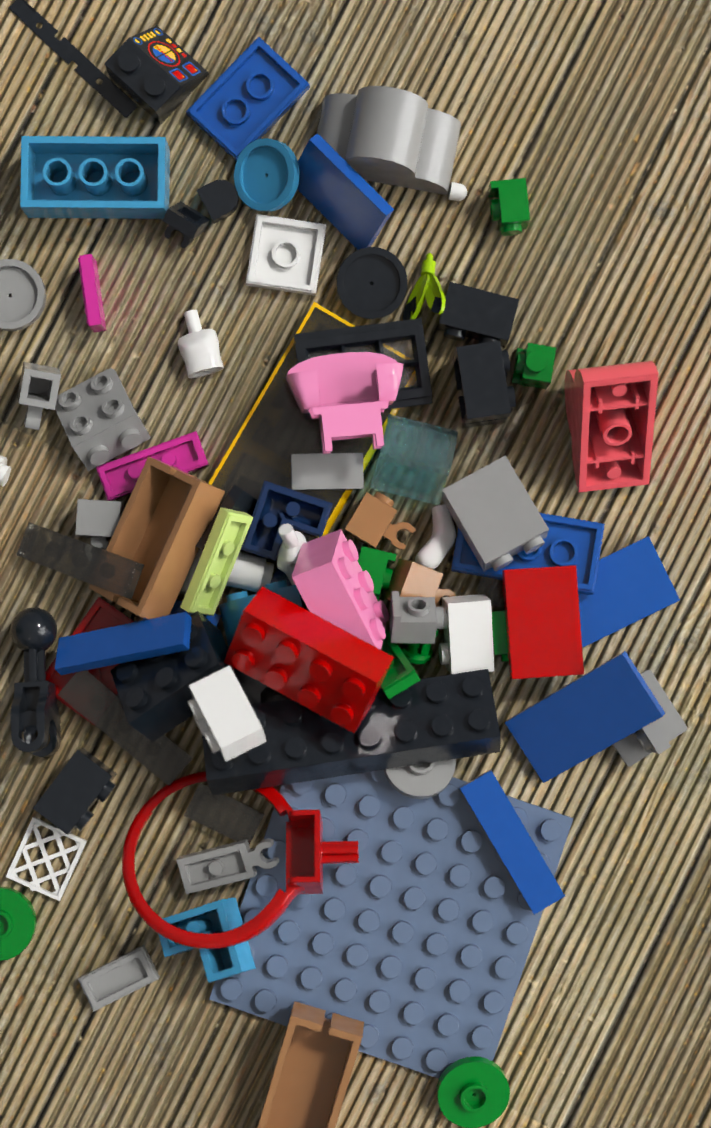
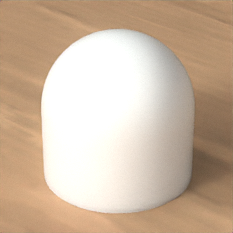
(457, 192)

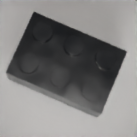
(157, 687)

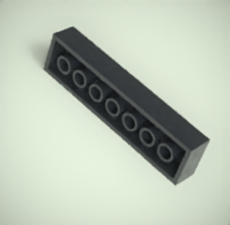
(421, 725)

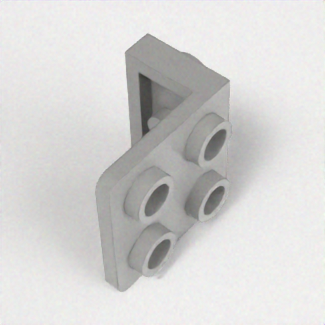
(100, 419)

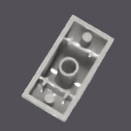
(392, 137)

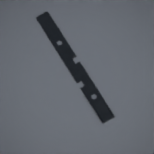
(70, 53)

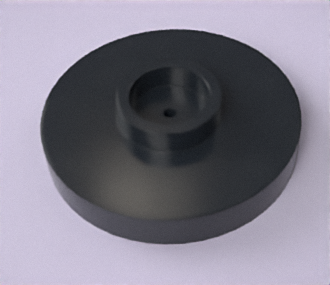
(387, 277)

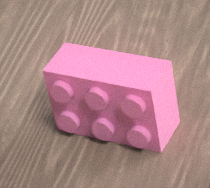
(339, 589)

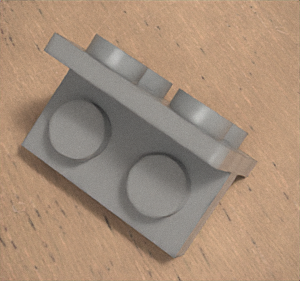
(656, 735)

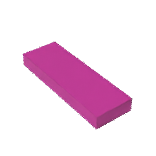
(122, 474)

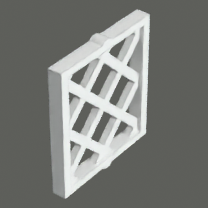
(35, 884)

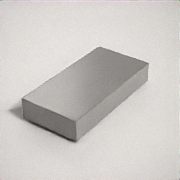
(327, 471)
(118, 978)

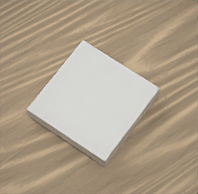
(286, 254)

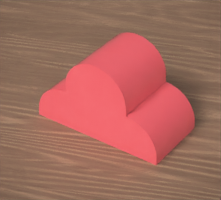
(611, 424)

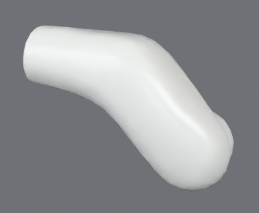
(441, 540)

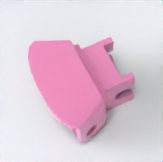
(346, 394)

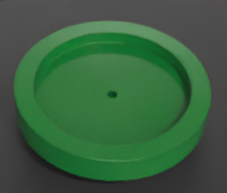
(16, 923)
(473, 1092)

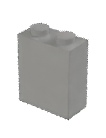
(495, 514)

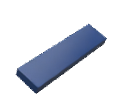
(123, 643)
(512, 841)

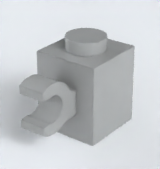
(38, 390)
(98, 520)

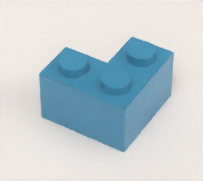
(210, 919)

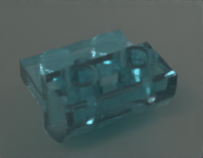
(414, 459)

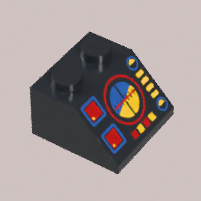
(155, 72)

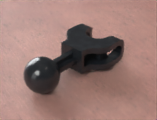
(35, 699)

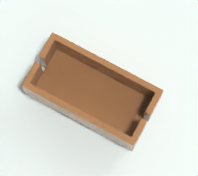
(161, 531)
(311, 1070)

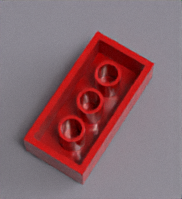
(308, 659)

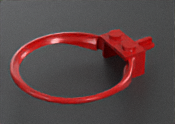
(304, 867)

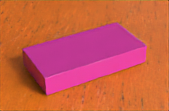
(92, 293)

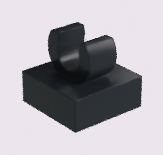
(185, 220)

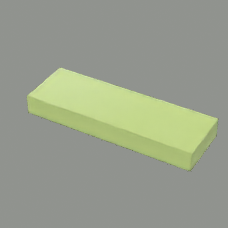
(216, 562)

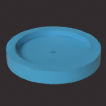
(266, 175)

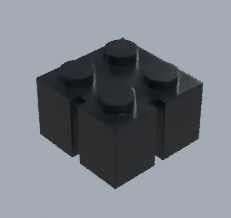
(482, 376)

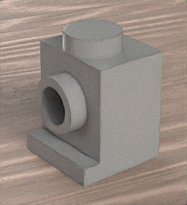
(414, 619)

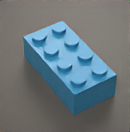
(95, 177)

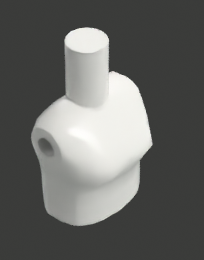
(199, 348)
(289, 549)

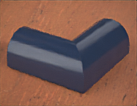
(283, 506)

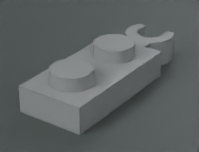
(223, 865)

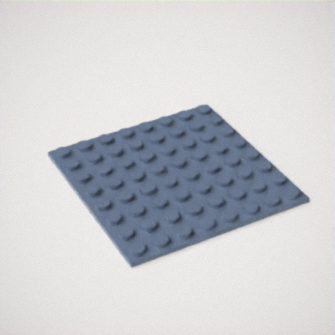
(410, 938)

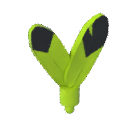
(426, 288)

